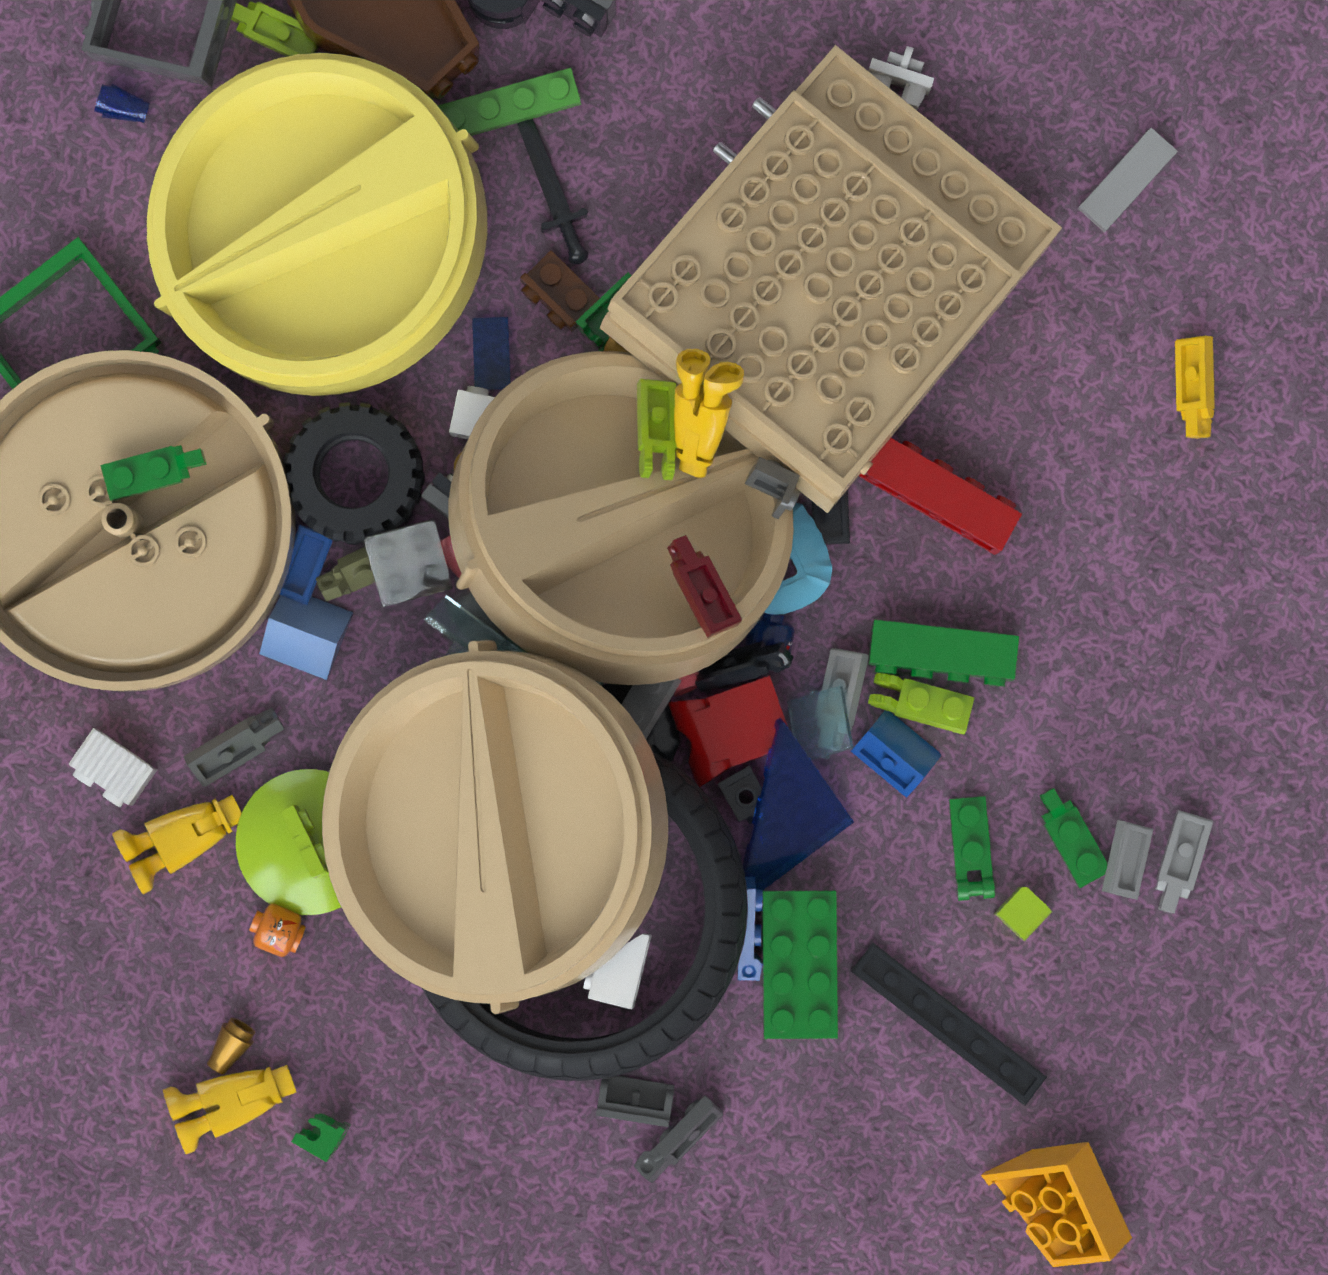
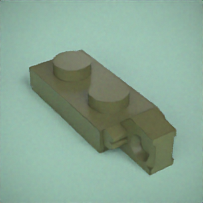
(348, 576)

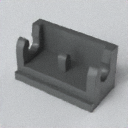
(635, 1100)

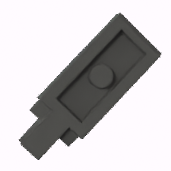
(233, 747)
(679, 1139)

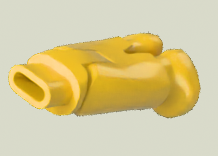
(702, 409)
(177, 838)
(227, 1102)

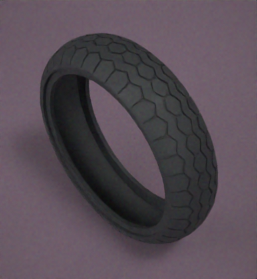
(685, 1010)

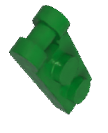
(971, 847)

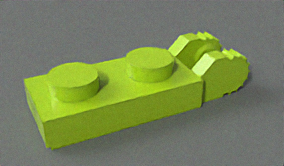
(656, 426)
(924, 703)

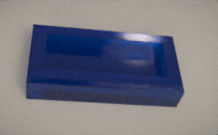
(491, 353)

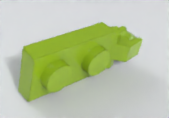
(272, 29)

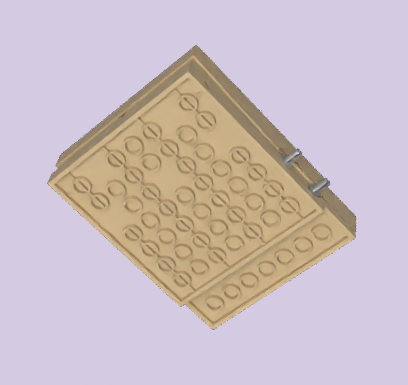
(835, 270)

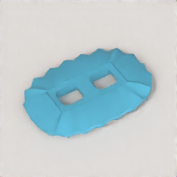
(811, 563)

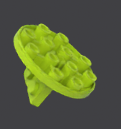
(283, 843)

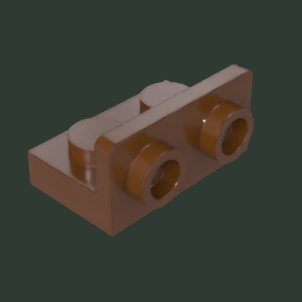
(558, 291)

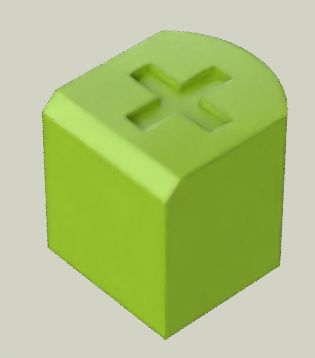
(1023, 912)

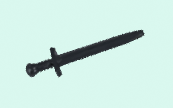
(553, 193)

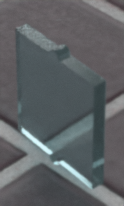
(821, 723)

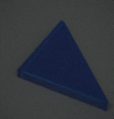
(793, 812)

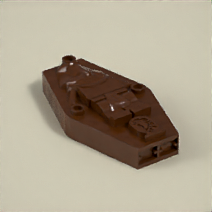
(415, 38)

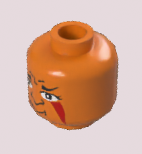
(277, 930)

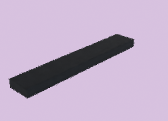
(948, 1024)

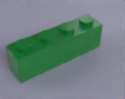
(943, 651)

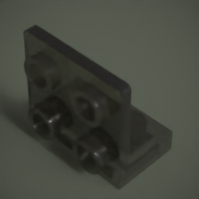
(408, 562)

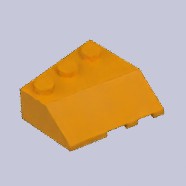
(1063, 1203)

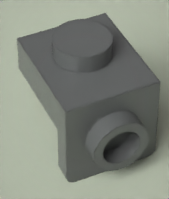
(775, 481)

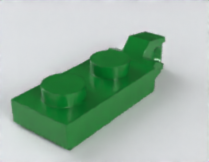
(150, 471)
(1072, 839)

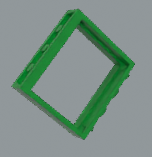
(52, 271)

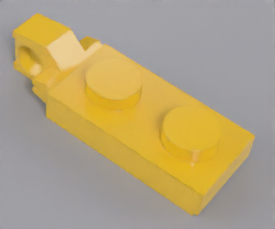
(1195, 384)

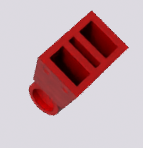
(728, 727)

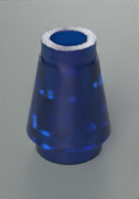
(120, 104)

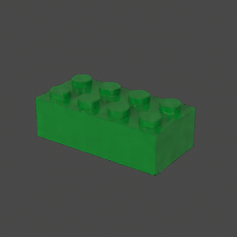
(799, 965)

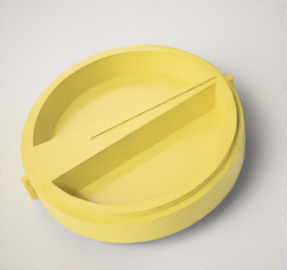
(317, 224)

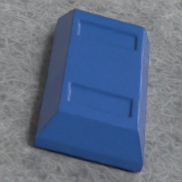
(306, 564)

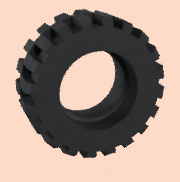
(342, 425)

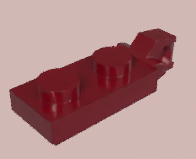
(702, 588)

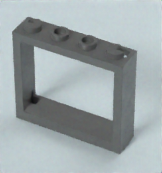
(204, 58)

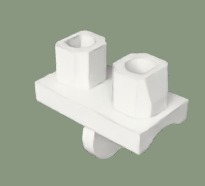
(914, 83)

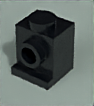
(734, 786)

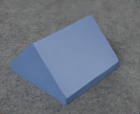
(305, 634)

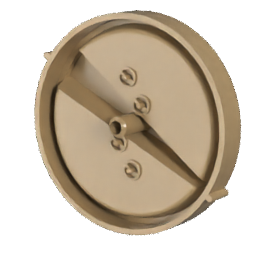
(575, 543)
(145, 582)
(494, 826)

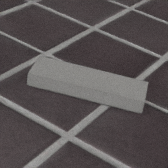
(1127, 180)

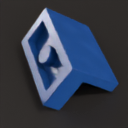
(896, 753)

